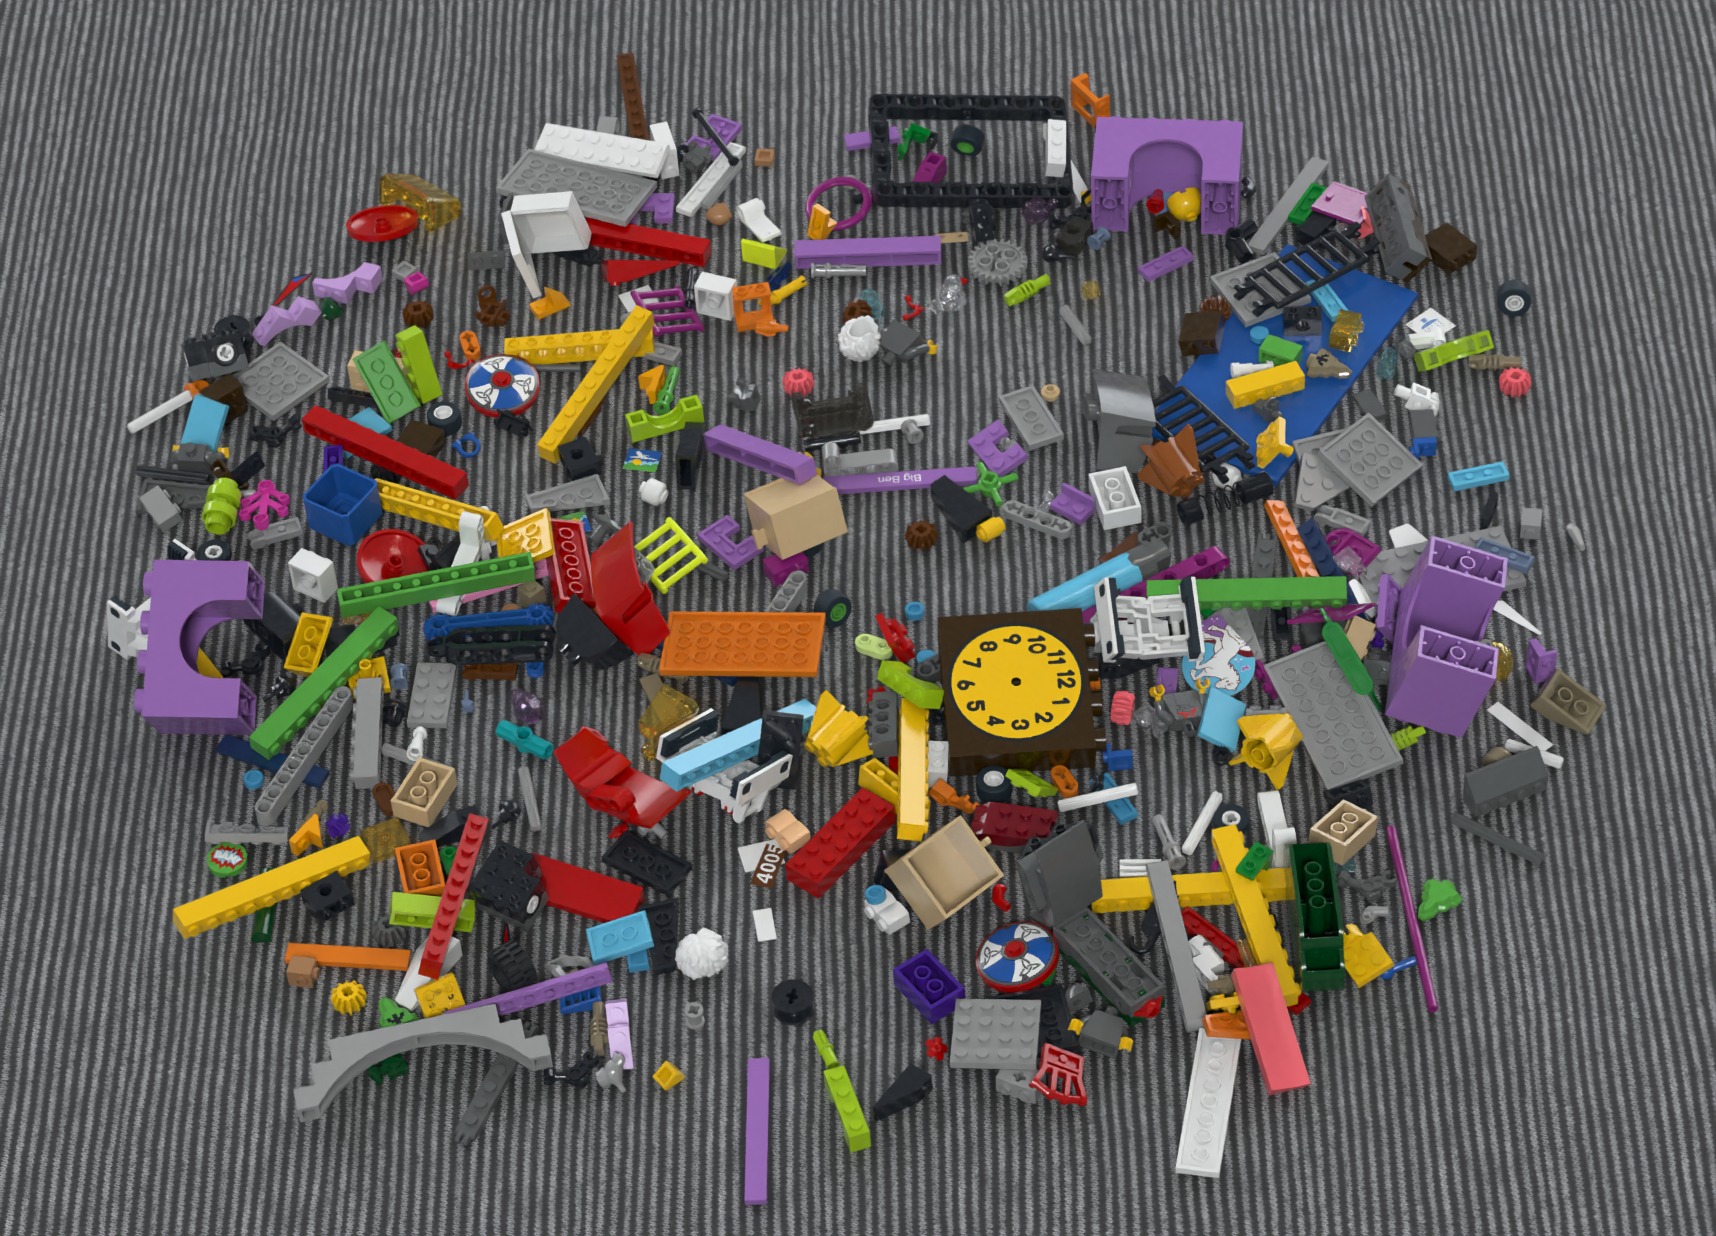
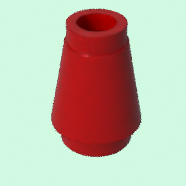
(1156, 201)

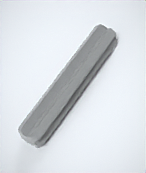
(1075, 325)

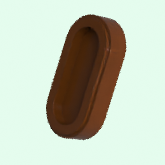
(382, 795)

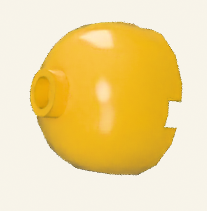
(1185, 205)

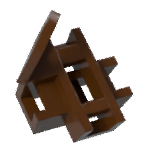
(488, 315)

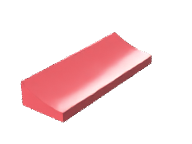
(1270, 1028)

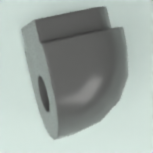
(1078, 996)

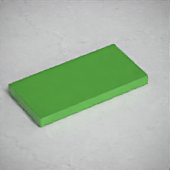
(386, 382)

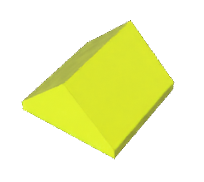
(762, 253)

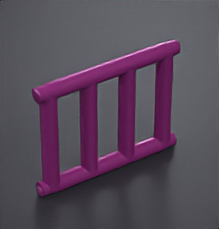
(677, 291)

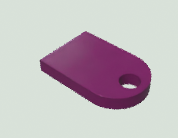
(1361, 546)

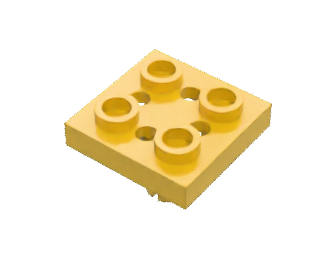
(1272, 443)
(371, 669)
(437, 994)
(1220, 1002)

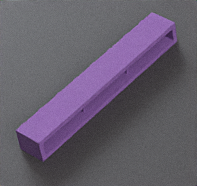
(869, 251)
(760, 454)

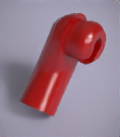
(998, 897)

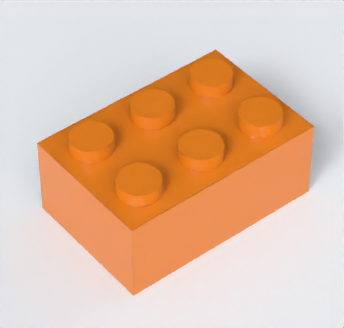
(420, 869)

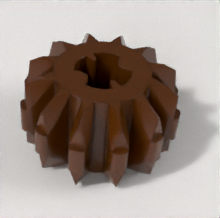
(1216, 304)
(856, 309)
(418, 314)
(921, 535)

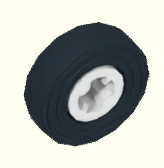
(217, 547)
(1231, 812)

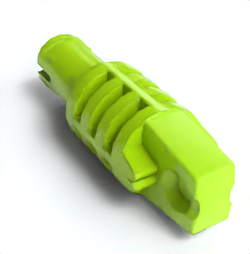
(1026, 290)
(1407, 736)

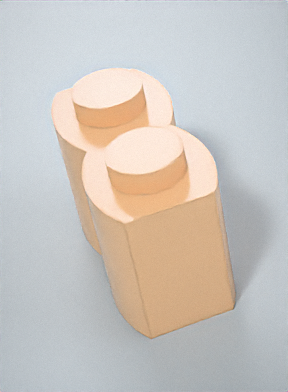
(787, 831)

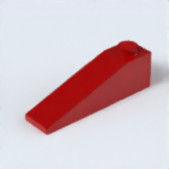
(625, 270)

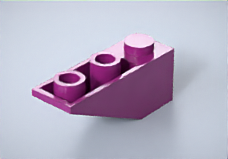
(931, 169)

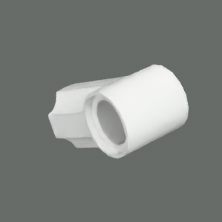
(1430, 339)

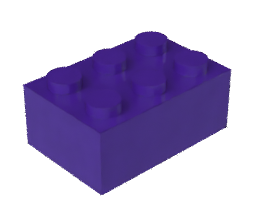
(928, 986)

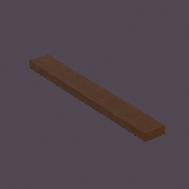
(632, 96)

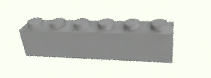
(368, 732)

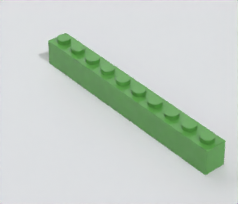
(436, 584)
(1261, 592)
(320, 685)

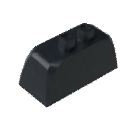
(277, 624)
(588, 637)

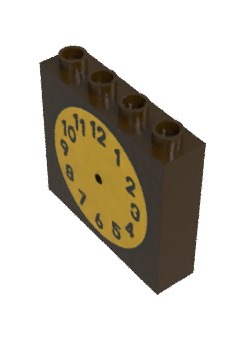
(1019, 691)

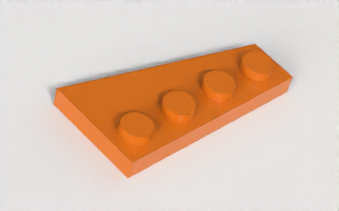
(1226, 1025)

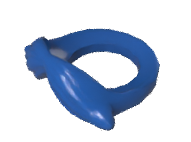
(470, 436)

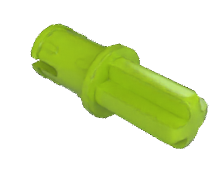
(825, 1049)

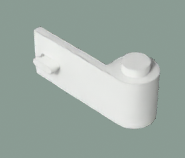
(753, 216)

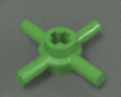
(990, 483)

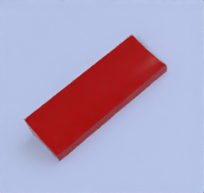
(570, 565)
(587, 891)

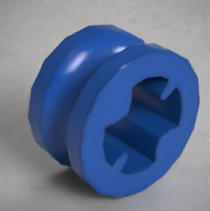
(537, 672)

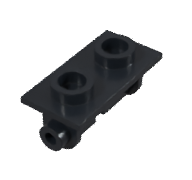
(519, 425)
(247, 468)

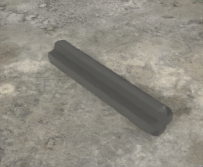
(707, 568)

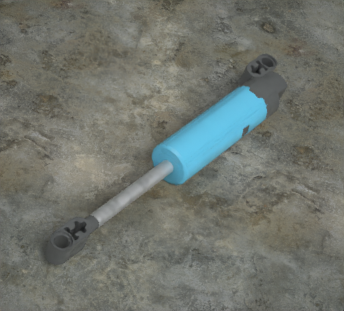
(1128, 568)

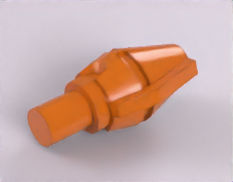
(769, 327)

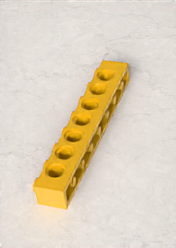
(568, 346)
(433, 508)

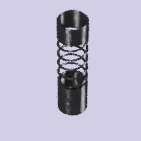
(1248, 490)

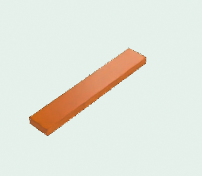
(351, 956)

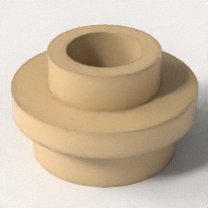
(1050, 392)

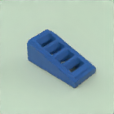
(581, 1006)

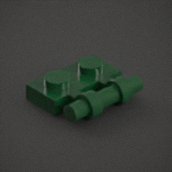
(392, 1067)

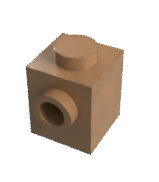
(302, 971)

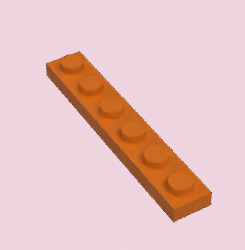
(1290, 539)

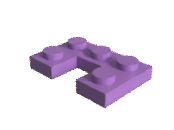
(724, 128)
(662, 205)
(985, 448)
(717, 540)
(1388, 601)

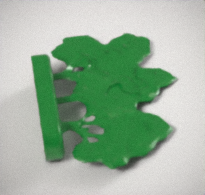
(1348, 659)

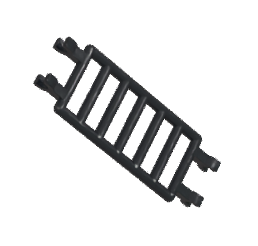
(1270, 301)
(1215, 465)

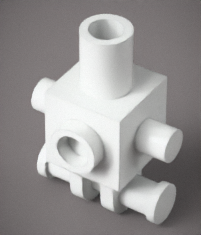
(1418, 397)

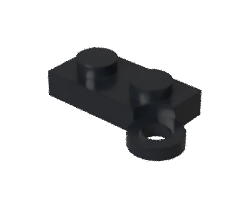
(428, 551)

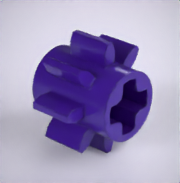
(337, 825)

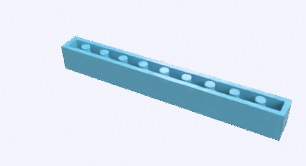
(724, 751)

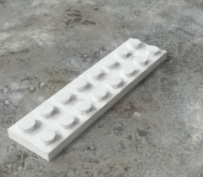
(604, 149)
(1208, 1106)

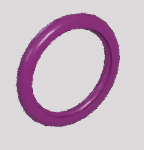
(840, 181)

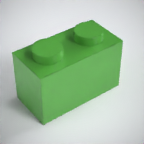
(1280, 351)

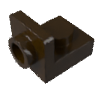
(1168, 223)

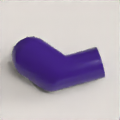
(1377, 640)

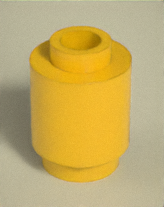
(990, 529)

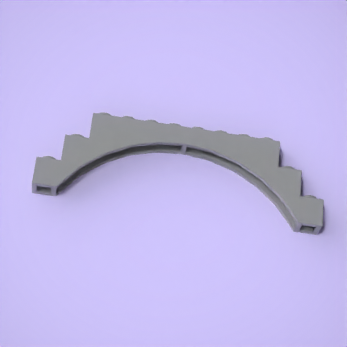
(360, 1051)

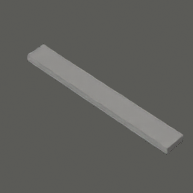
(1279, 216)

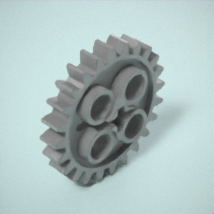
(997, 262)

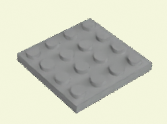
(1226, 280)
(279, 380)
(1370, 459)
(995, 1034)

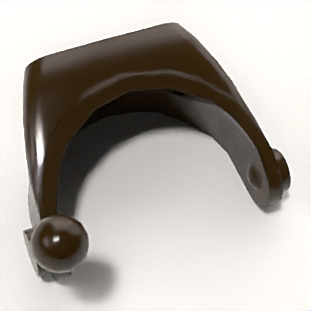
(217, 469)

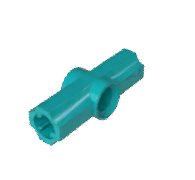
(524, 739)

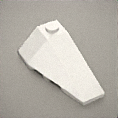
(406, 996)

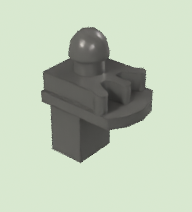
(1267, 409)

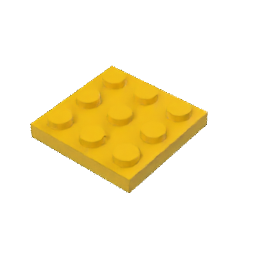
(528, 535)

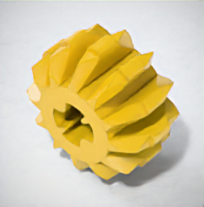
(348, 997)

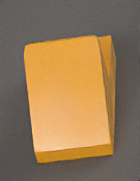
(820, 223)
(551, 303)
(652, 382)
(307, 834)

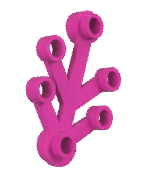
(265, 490)

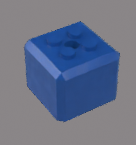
(342, 504)

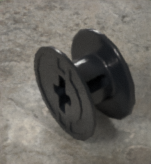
(239, 324)
(793, 1002)

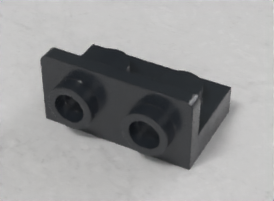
(1354, 792)

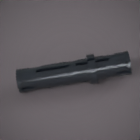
(689, 294)
(840, 440)

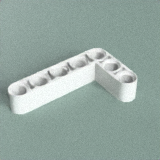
(470, 549)
(1275, 825)

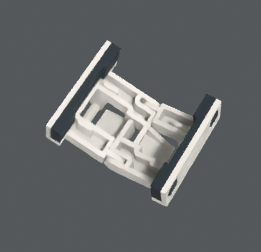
(1148, 635)

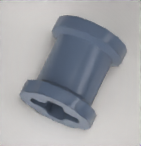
(1099, 238)
(399, 673)

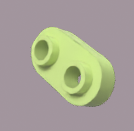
(873, 646)

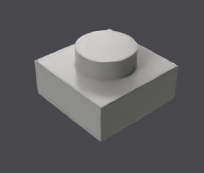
(403, 270)

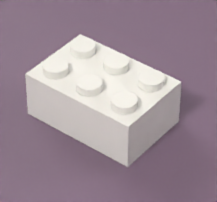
(1115, 498)

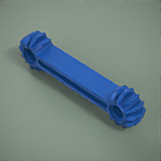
(533, 615)

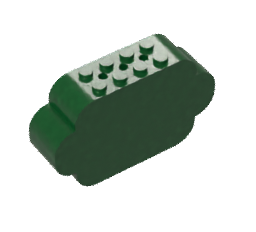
(1314, 917)

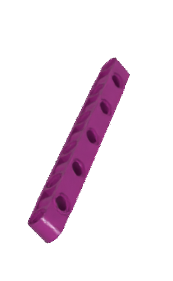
(1199, 566)

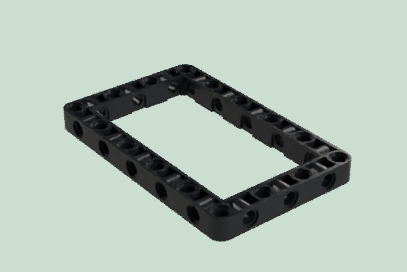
(960, 107)

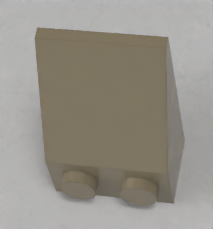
(1568, 703)

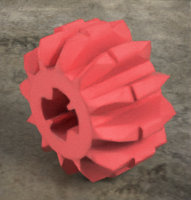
(798, 381)
(1515, 382)
(1122, 707)

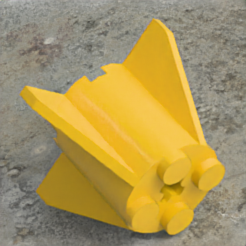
(836, 734)
(1269, 744)

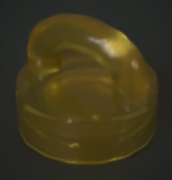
(1091, 289)

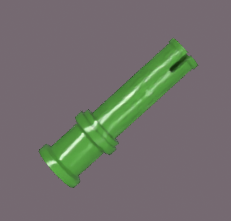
(672, 376)

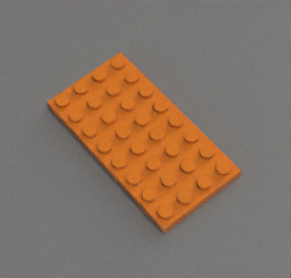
(743, 644)

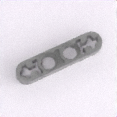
(1058, 527)

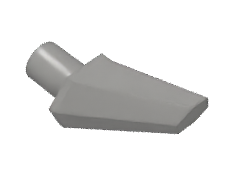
(1575, 534)

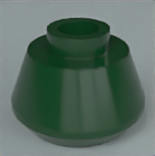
(330, 309)

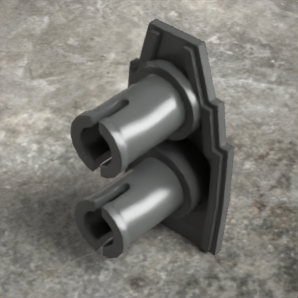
(605, 525)

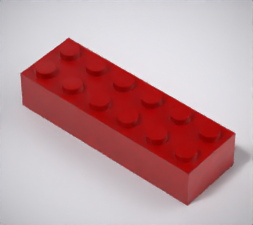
(840, 842)

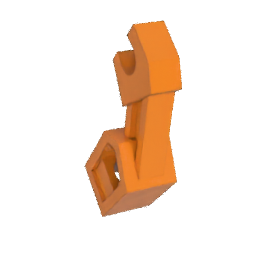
(946, 795)

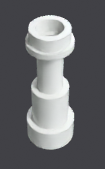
(1248, 368)
(416, 749)

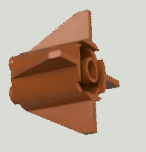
(1173, 464)

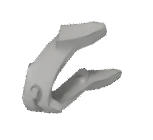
(556, 965)

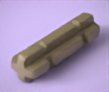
(320, 807)

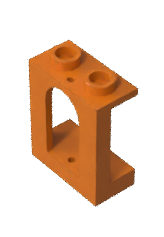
(1082, 96)
(747, 320)

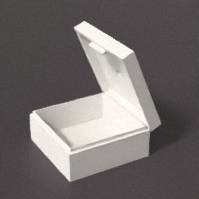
(544, 225)

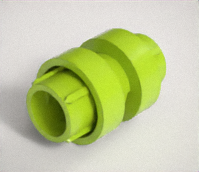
(221, 506)

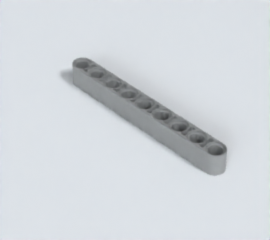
(303, 756)
(1176, 945)

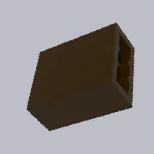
(1450, 248)
(1201, 333)
(423, 438)

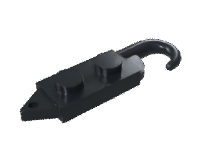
(585, 257)
(1151, 928)

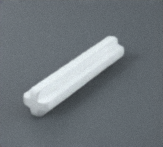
(1548, 758)

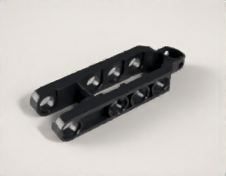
(522, 646)

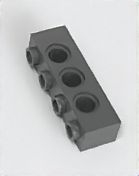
(884, 724)

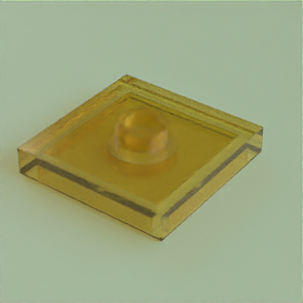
(384, 838)

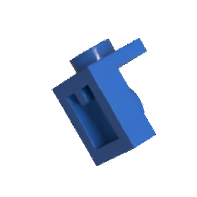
(1423, 446)
(1117, 759)

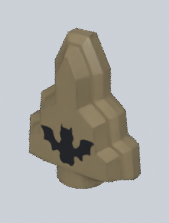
(1326, 365)

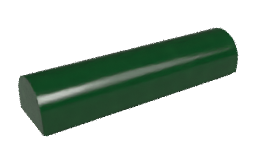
(264, 921)

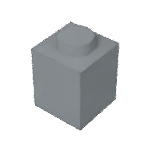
(1531, 523)

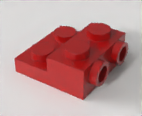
(896, 638)

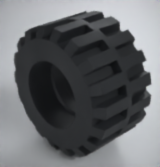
(512, 967)

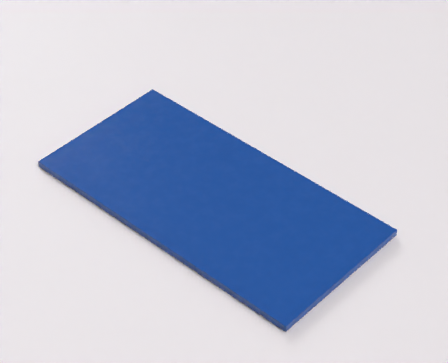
(1306, 410)

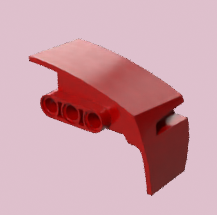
(622, 598)
(612, 785)

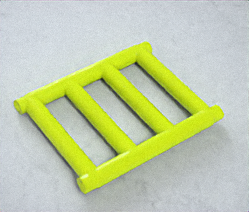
(690, 546)

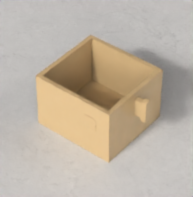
(794, 516)
(944, 872)

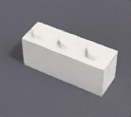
(1055, 148)

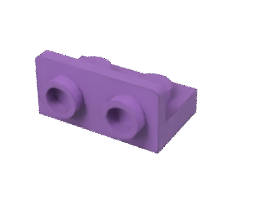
(1073, 504)
(1539, 662)

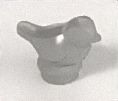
(612, 1073)

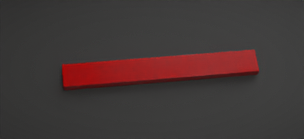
(1197, 925)

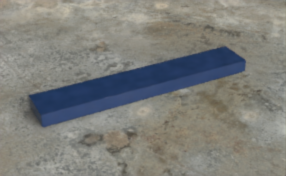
(242, 751)

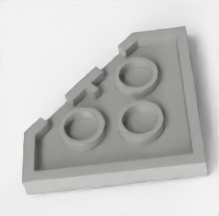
(1316, 483)

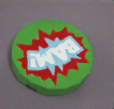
(227, 859)

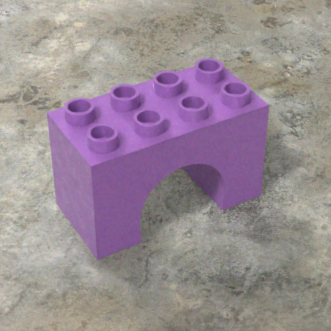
(1168, 155)
(184, 607)
(1441, 612)

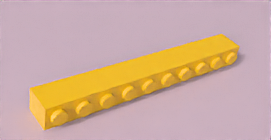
(596, 383)
(912, 776)
(269, 887)
(1192, 889)
(1253, 910)

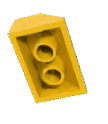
(307, 644)

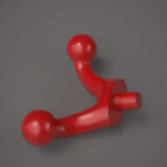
(906, 317)
(453, 365)

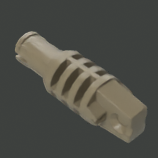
(1495, 362)
(652, 664)
(1223, 984)
(598, 1028)

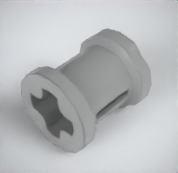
(911, 431)
(694, 1016)

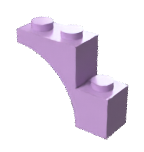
(342, 289)
(278, 319)
(619, 1030)

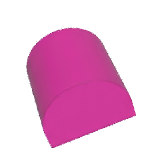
(416, 282)

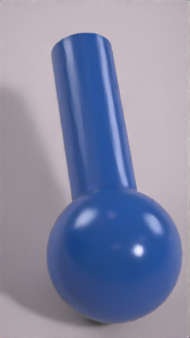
(1398, 966)

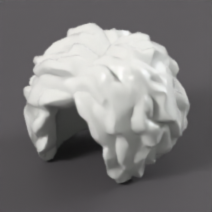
(859, 339)
(701, 954)

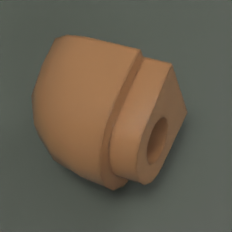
(718, 214)

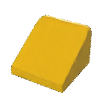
(668, 1075)

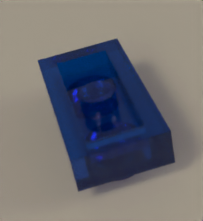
(778, 275)

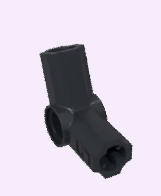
(1237, 237)

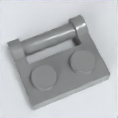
(1273, 709)

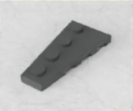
(183, 494)

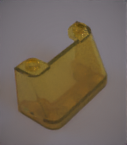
(431, 202)
(664, 713)

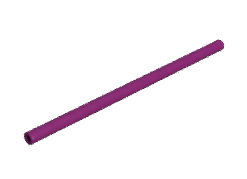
(1412, 920)

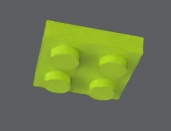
(1034, 784)

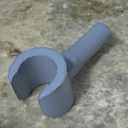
(468, 705)

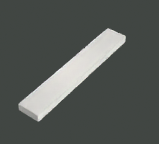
(692, 200)

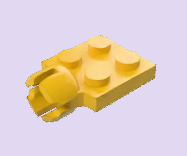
(1364, 956)

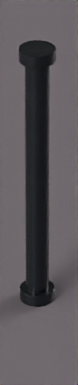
(732, 159)

